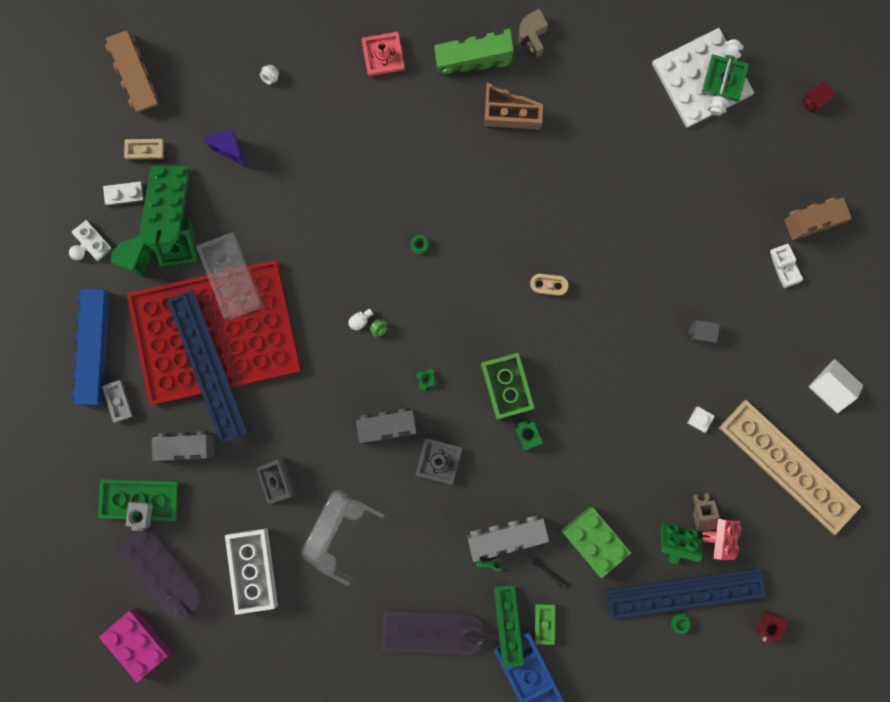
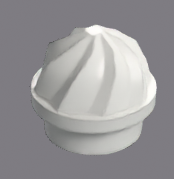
(269, 74)

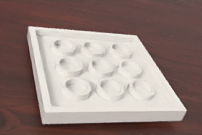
(684, 74)

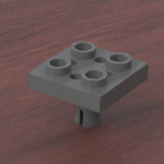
(438, 461)

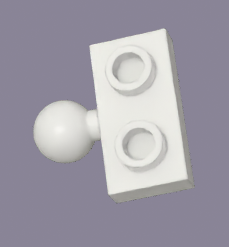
(90, 241)

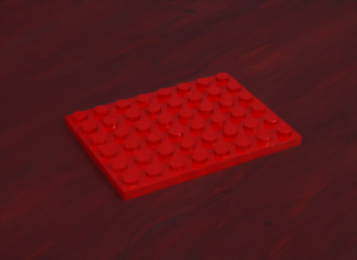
(249, 346)

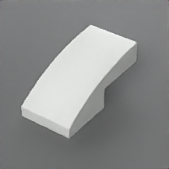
(785, 265)

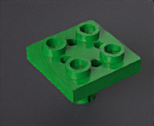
(680, 543)

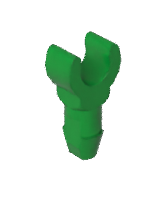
(489, 564)

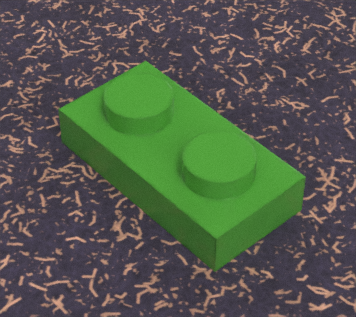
(545, 624)

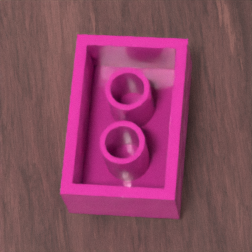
(135, 644)

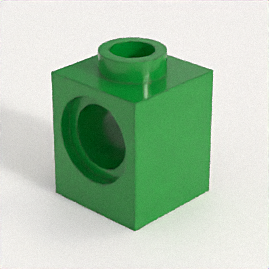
(536, 439)

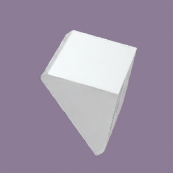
(836, 386)

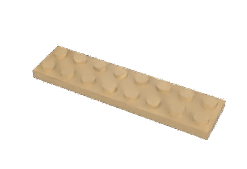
(789, 467)

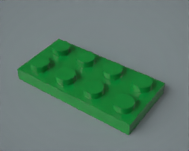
(117, 493)

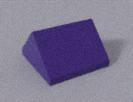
(227, 145)

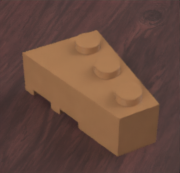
(510, 110)
(817, 217)

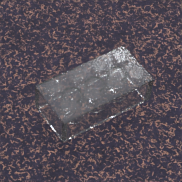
(230, 276)

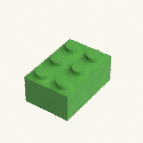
(507, 386)
(596, 542)

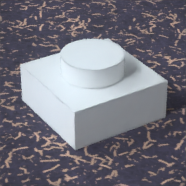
(700, 419)

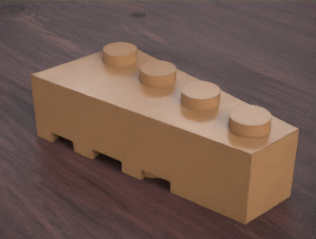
(132, 71)

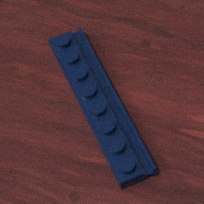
(207, 366)
(685, 593)

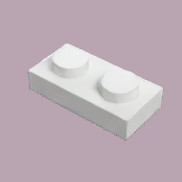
(123, 193)

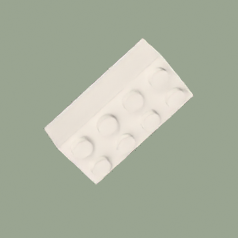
(251, 571)

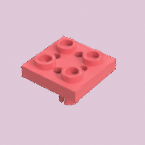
(382, 47)
(724, 539)

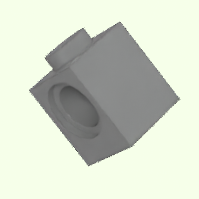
(145, 509)

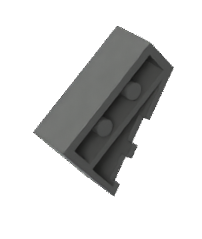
(386, 425)
(183, 446)

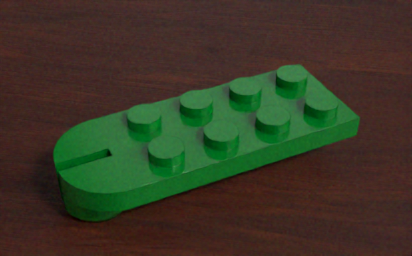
(164, 206)

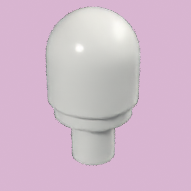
(359, 320)

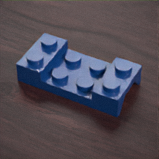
(533, 679)

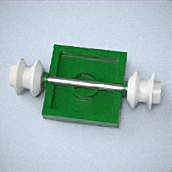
(725, 77)

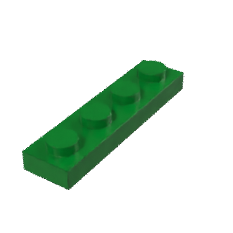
(508, 626)

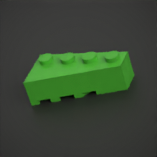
(474, 53)

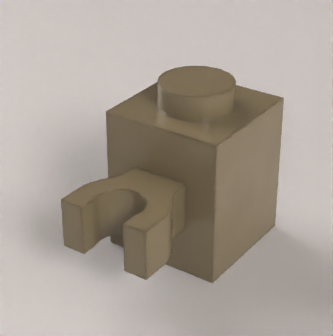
(705, 513)

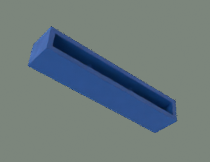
(91, 347)

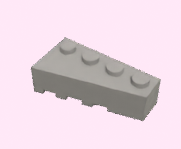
(507, 538)

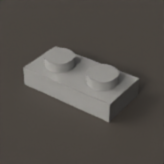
(117, 401)

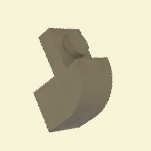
(530, 28)

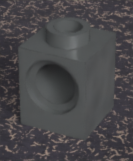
(704, 332)

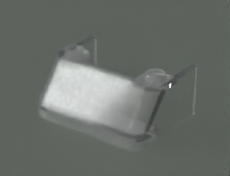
(337, 506)

